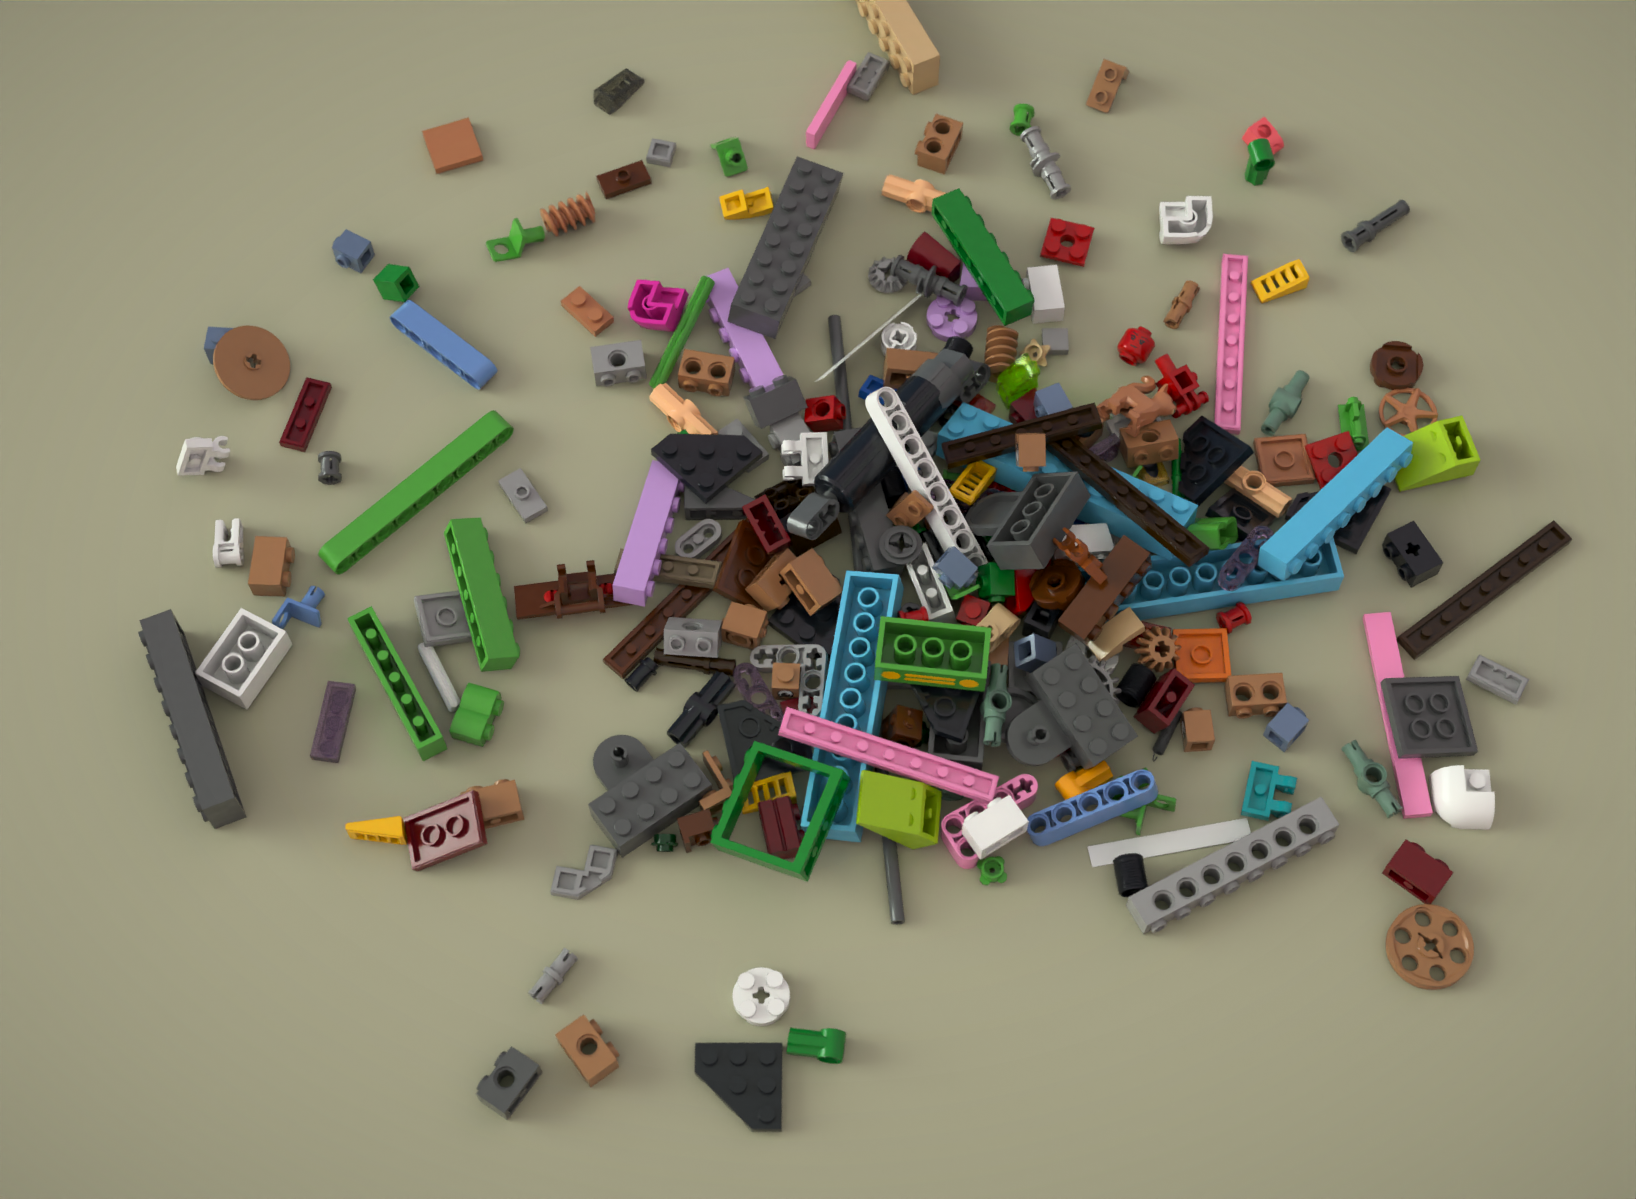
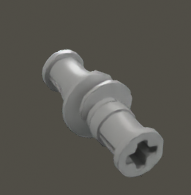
(1044, 162)

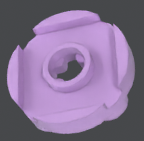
(939, 323)

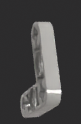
(803, 655)

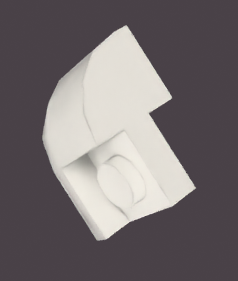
(1185, 221)
(1463, 797)

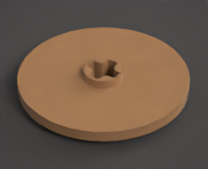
(268, 354)

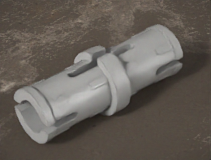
(552, 975)

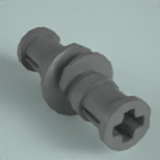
(928, 281)

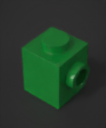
(396, 283)
(995, 583)

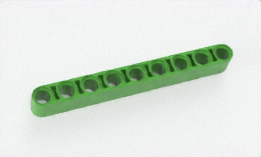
(415, 492)

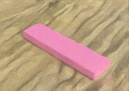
(830, 105)

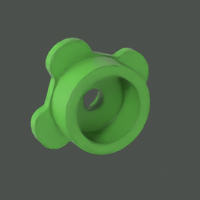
(995, 863)

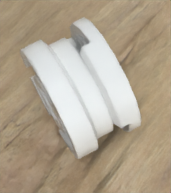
(898, 337)

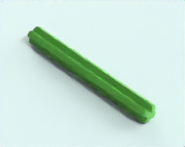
(682, 331)

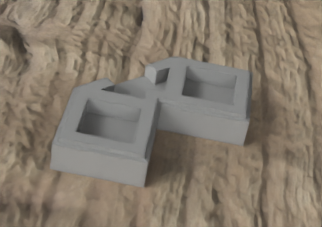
(578, 883)

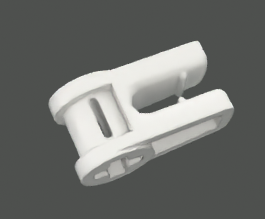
(228, 551)

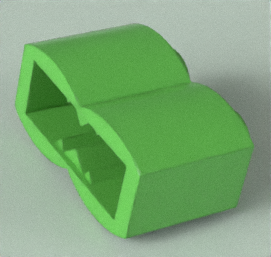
(1215, 531)
(475, 715)

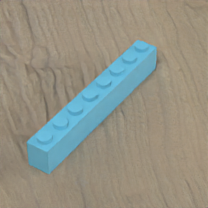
(1335, 504)

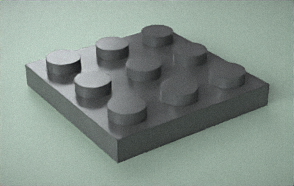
(1428, 717)

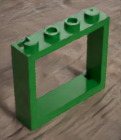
(819, 824)

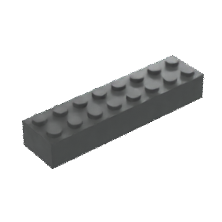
(785, 248)
(191, 720)

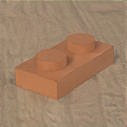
(587, 311)

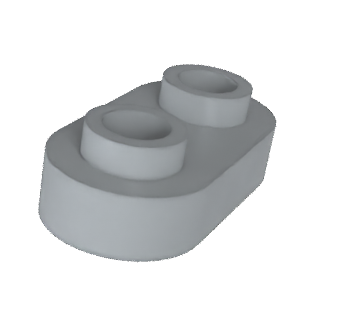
(695, 539)

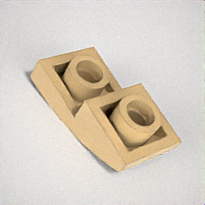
(1116, 633)

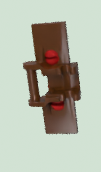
(569, 595)

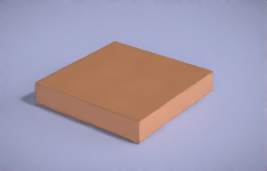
(452, 145)
(1284, 460)

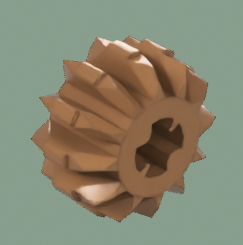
(1160, 659)

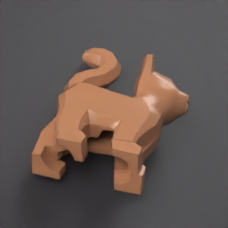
(1136, 406)

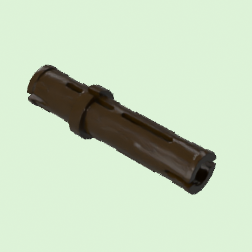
(704, 664)

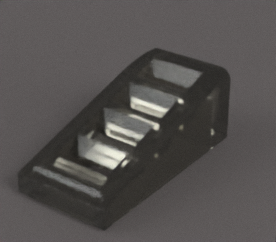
(611, 103)

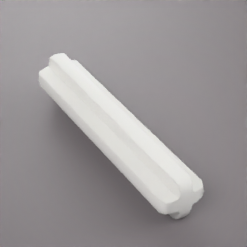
(439, 677)

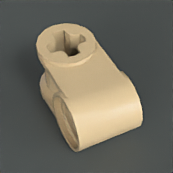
(1002, 625)

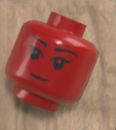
(1135, 346)

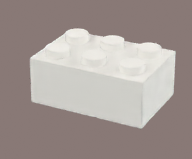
(243, 658)

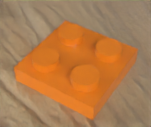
(1203, 654)

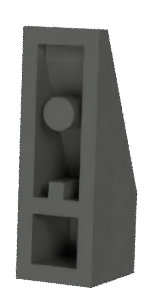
(724, 506)

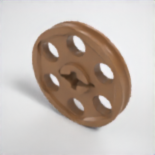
(1427, 959)

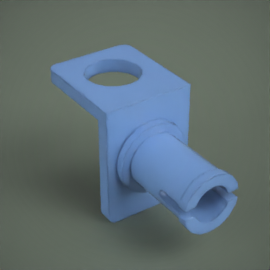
(303, 610)

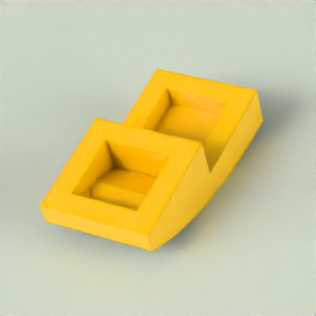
(743, 206)

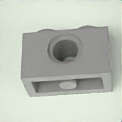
(626, 353)
(692, 637)

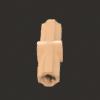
(916, 194)
(679, 412)
(1264, 495)

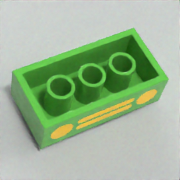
(932, 653)

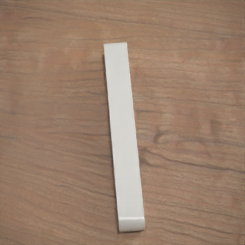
(931, 480)

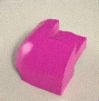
(656, 306)

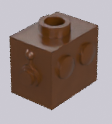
(903, 726)

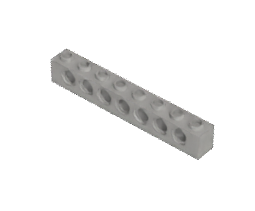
(1313, 815)

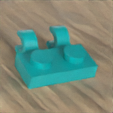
(1260, 791)

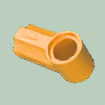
(1083, 780)

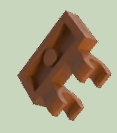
(1081, 555)

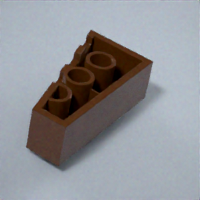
(1098, 603)

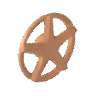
(1408, 412)

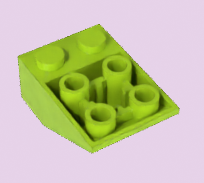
(1439, 454)
(899, 809)

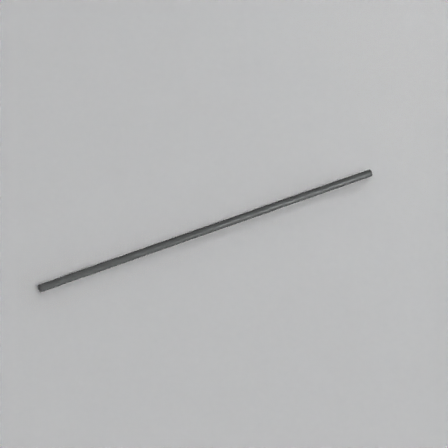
(889, 846)

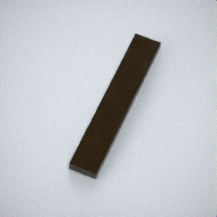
(1003, 439)

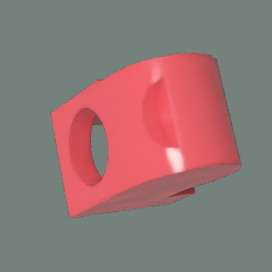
(1264, 129)

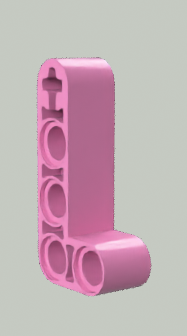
(956, 842)

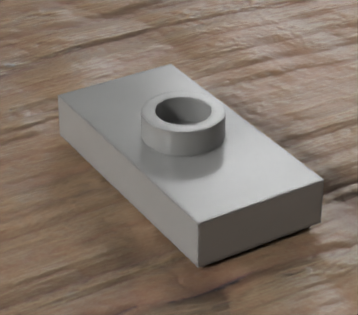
(868, 76)
(523, 495)
(1497, 679)

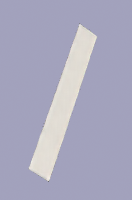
(868, 338)
(1170, 841)

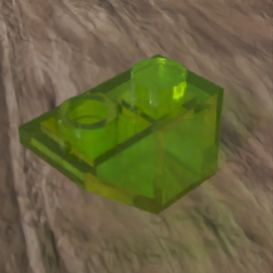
(1017, 379)

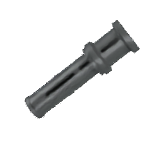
(1367, 230)

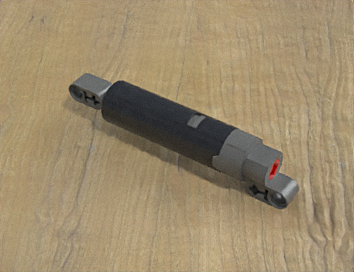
(866, 457)

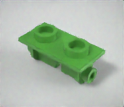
(1353, 419)

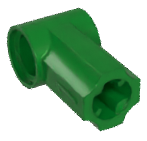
(1259, 161)
(824, 1045)

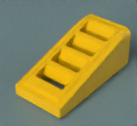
(1295, 274)
(979, 469)
(770, 782)
(380, 830)

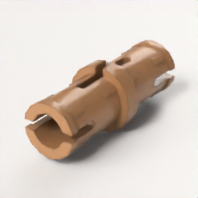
(1181, 304)

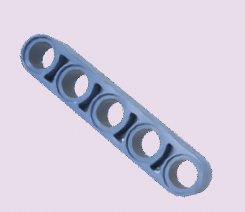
(443, 344)
(1100, 796)

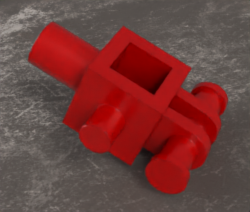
(1180, 386)

